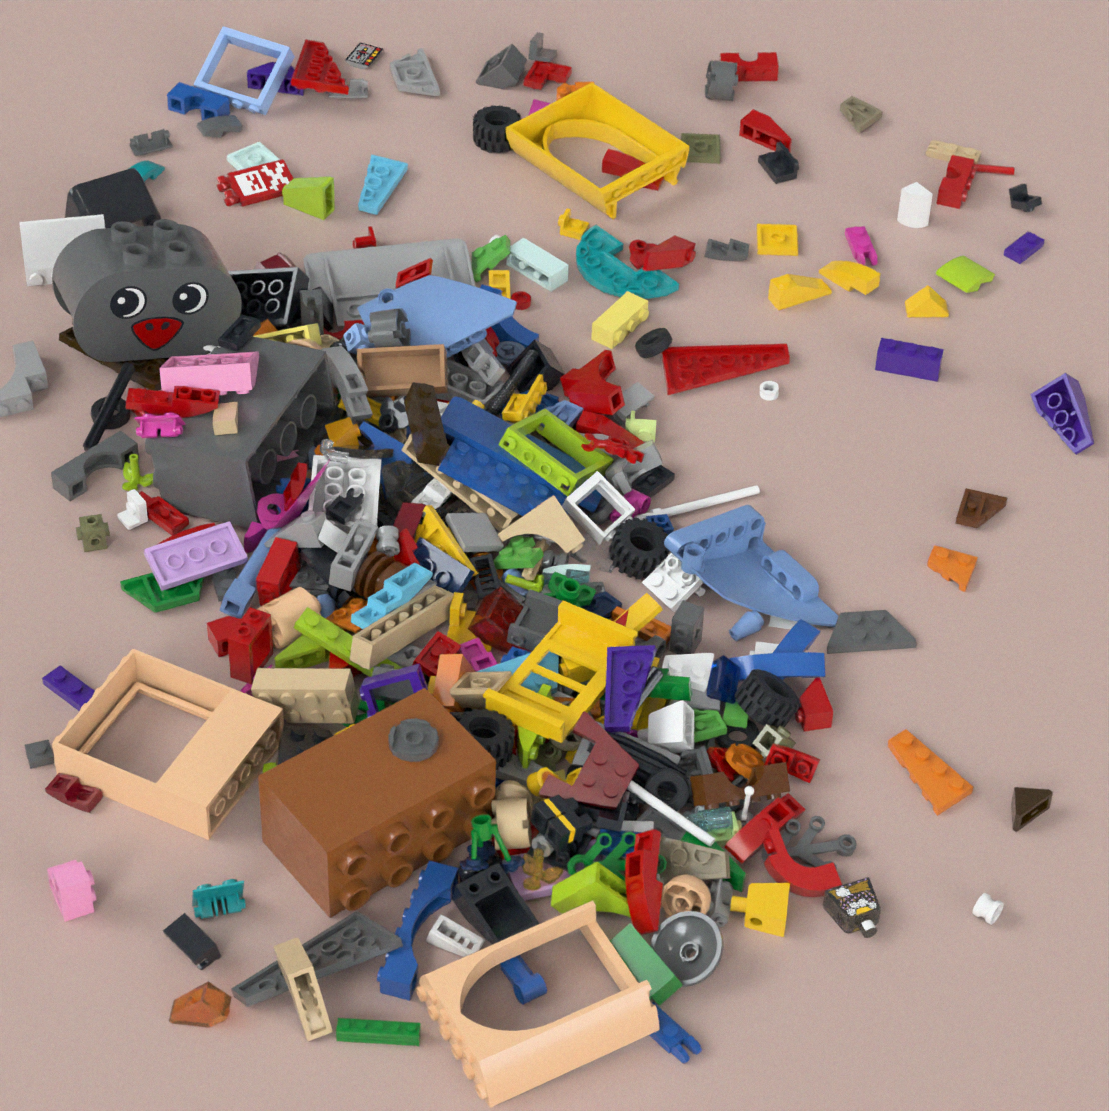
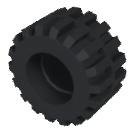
(490, 127)
(642, 535)
(767, 698)
(492, 732)

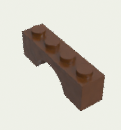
(716, 788)

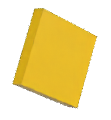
(777, 239)

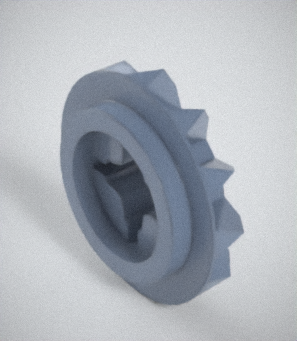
(507, 348)

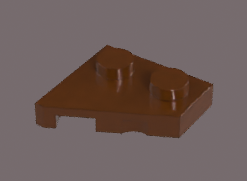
(978, 507)

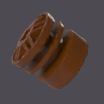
(374, 572)

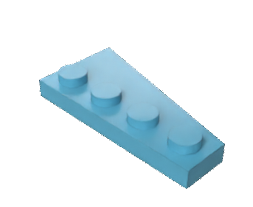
(380, 182)

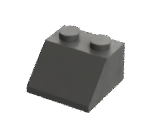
(502, 69)

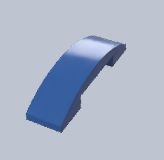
(798, 638)
(783, 664)

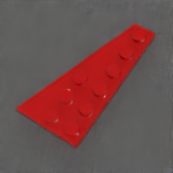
(317, 70)
(703, 365)

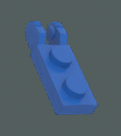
(672, 1036)

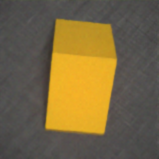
(926, 304)

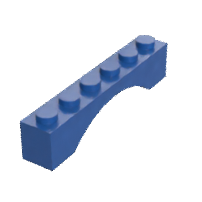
(434, 891)

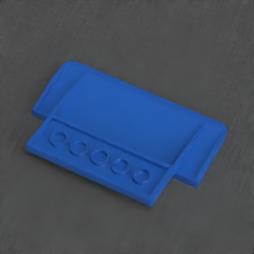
(491, 470)

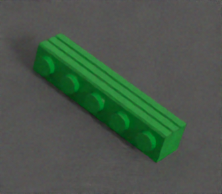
(378, 1031)

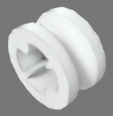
(769, 390)

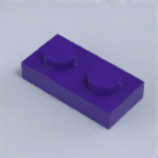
(1024, 247)

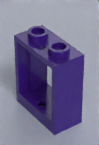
(412, 673)

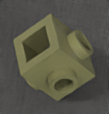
(93, 532)
(773, 735)

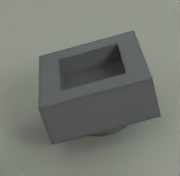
(39, 754)

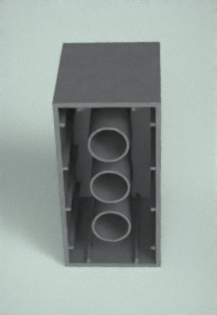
(231, 472)

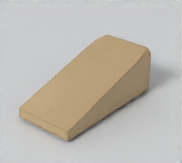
(226, 418)

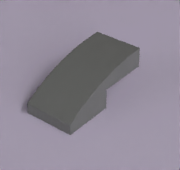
(216, 125)
(733, 251)

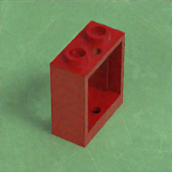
(278, 570)
(250, 645)

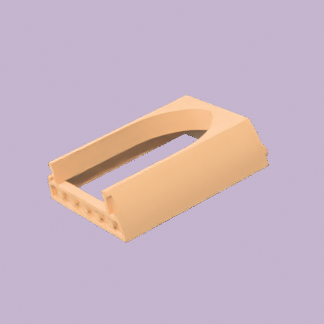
(517, 1061)

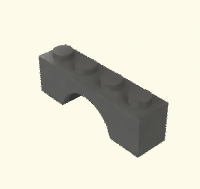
(111, 453)

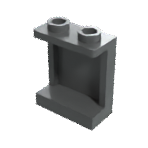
(534, 621)

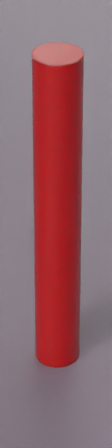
(994, 169)

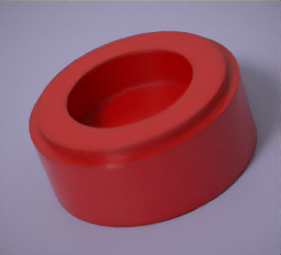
(523, 300)

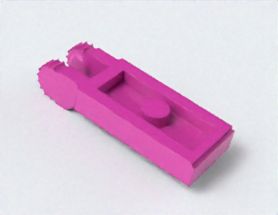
(861, 245)

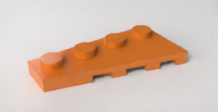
(935, 778)

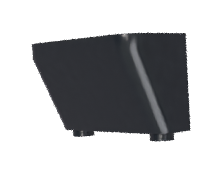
(116, 196)

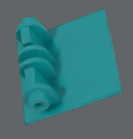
(206, 894)

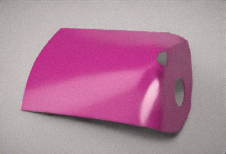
(272, 521)

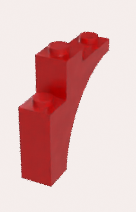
(589, 387)

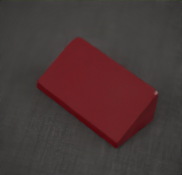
(409, 517)

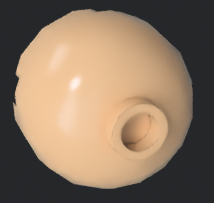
(685, 894)

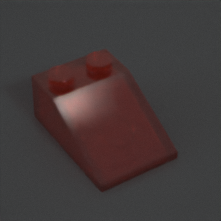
(494, 618)

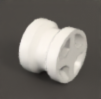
(988, 908)

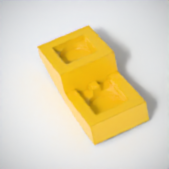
(500, 280)

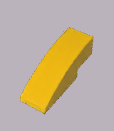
(851, 276)

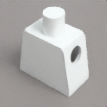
(670, 728)

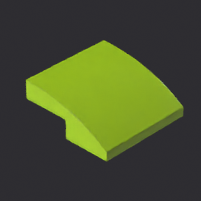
(965, 274)

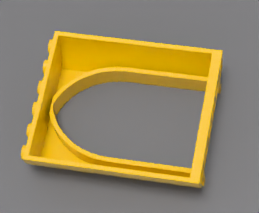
(601, 117)

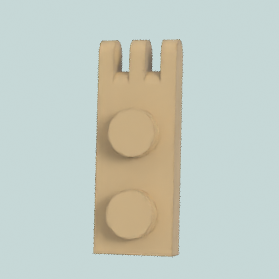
(944, 150)

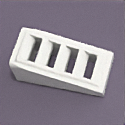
(444, 942)

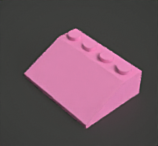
(211, 371)

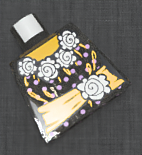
(854, 907)

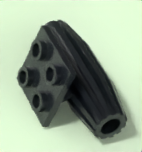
(649, 762)

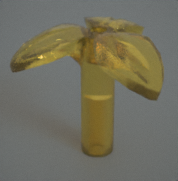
(534, 867)

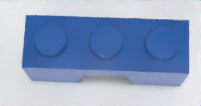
(185, 98)

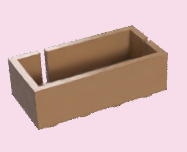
(393, 369)

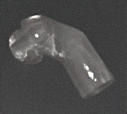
(330, 453)

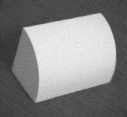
(914, 206)

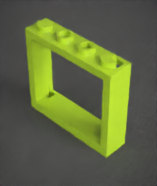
(546, 465)

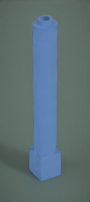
(244, 587)

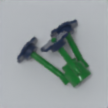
(482, 847)

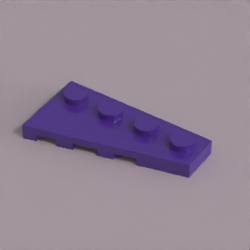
(625, 682)

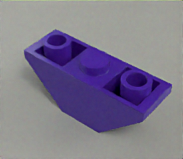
(259, 75)

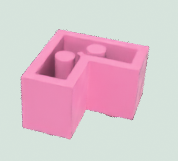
(72, 889)

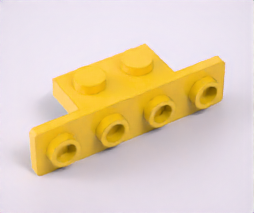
(524, 405)

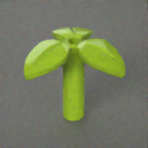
(132, 473)
(535, 585)

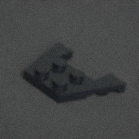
(299, 739)

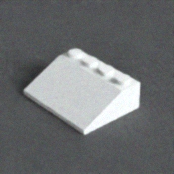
(46, 239)
(338, 478)

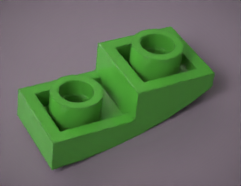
(735, 715)

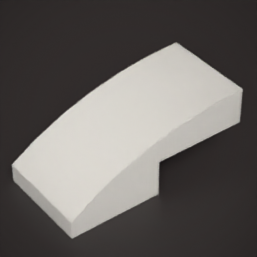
(433, 494)

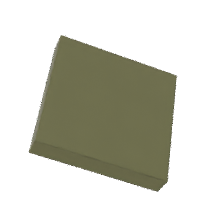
(703, 147)

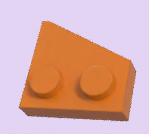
(952, 565)

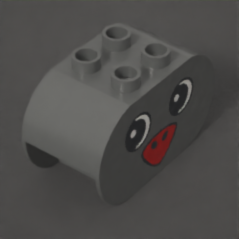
(145, 291)

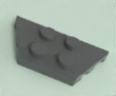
(868, 632)

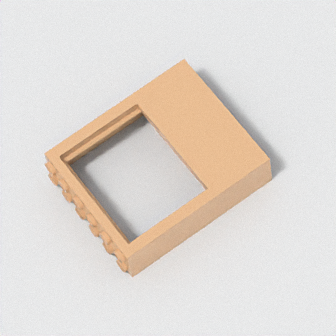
(211, 769)

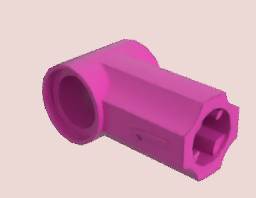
(638, 500)

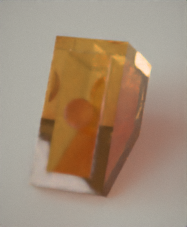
(201, 1007)

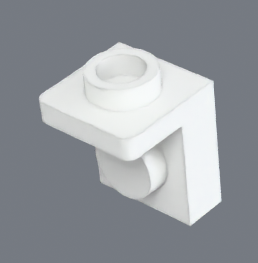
(136, 511)

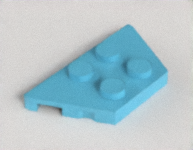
(533, 681)

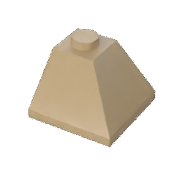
(471, 686)

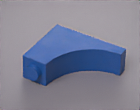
(509, 328)
(383, 440)

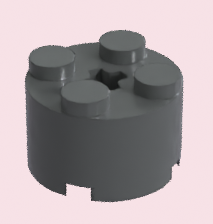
(720, 80)
(389, 328)

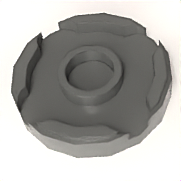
(413, 740)

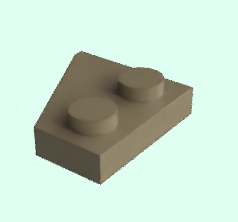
(860, 113)

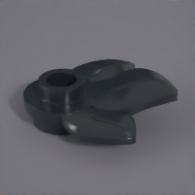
(393, 415)

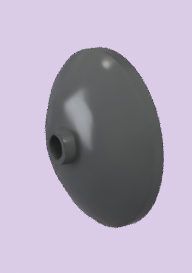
(683, 935)

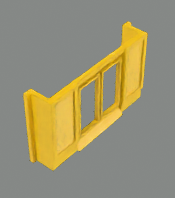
(579, 638)

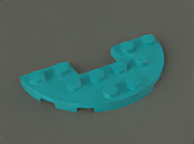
(611, 275)

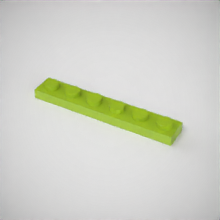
(331, 638)

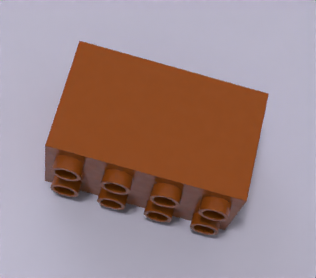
(363, 819)

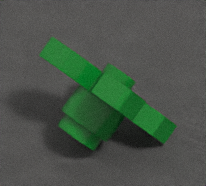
(570, 590)

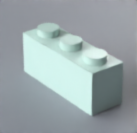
(537, 264)

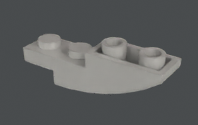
(481, 359)
(349, 381)

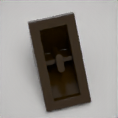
(1028, 805)

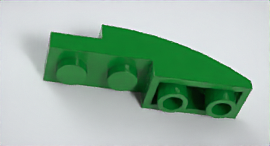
(670, 687)

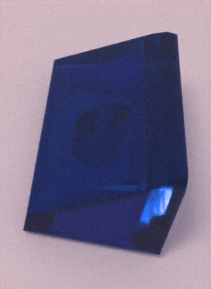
(723, 680)

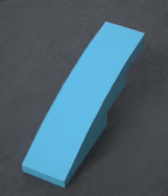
(396, 592)

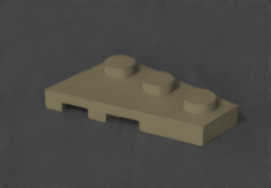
(692, 860)

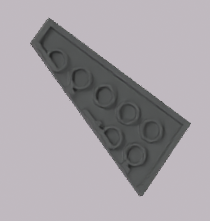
(335, 949)

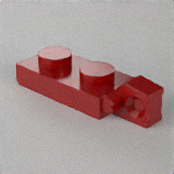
(164, 514)

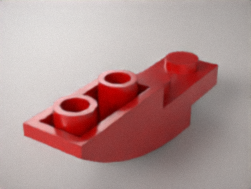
(183, 401)
(751, 836)
(642, 888)

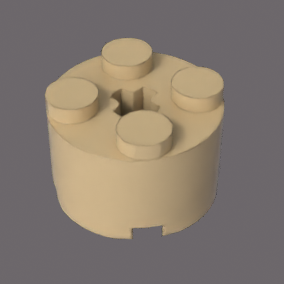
(512, 822)

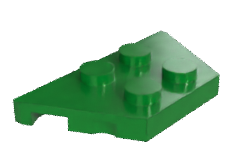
(147, 592)

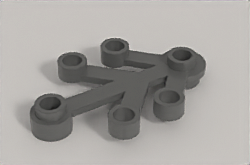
(806, 851)

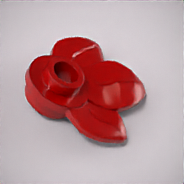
(638, 252)
(718, 761)

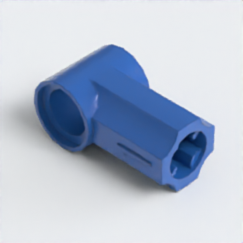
(525, 983)

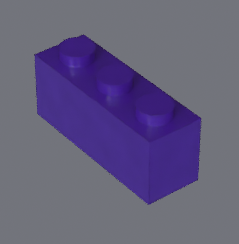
(909, 359)

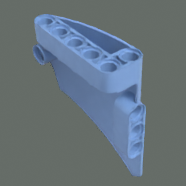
(443, 311)
(743, 569)

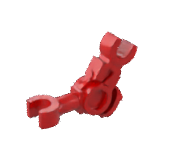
(613, 446)

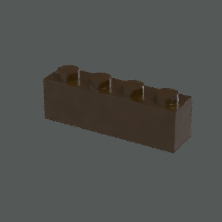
(425, 424)

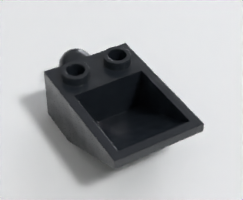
(496, 907)

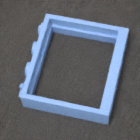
(262, 104)

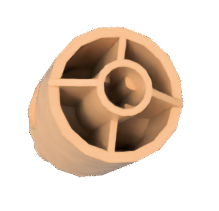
(286, 611)

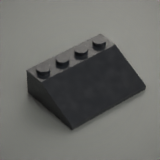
(270, 293)

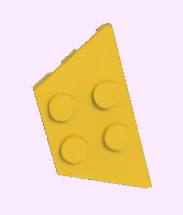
(437, 533)

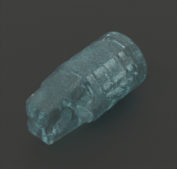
(712, 819)

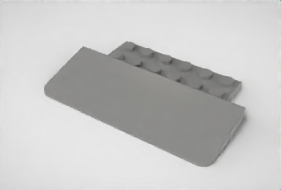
(360, 274)

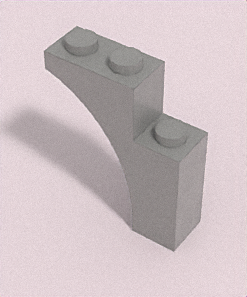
(27, 378)

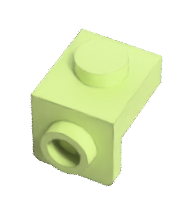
(641, 428)

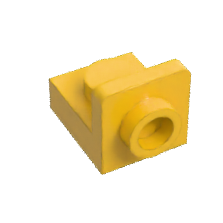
(572, 227)

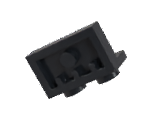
(779, 164)

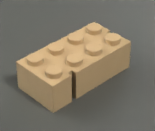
(309, 694)

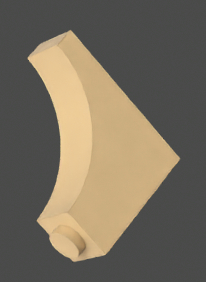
(548, 521)
(303, 988)

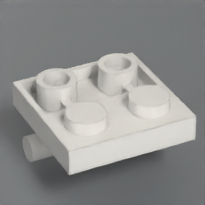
(672, 584)

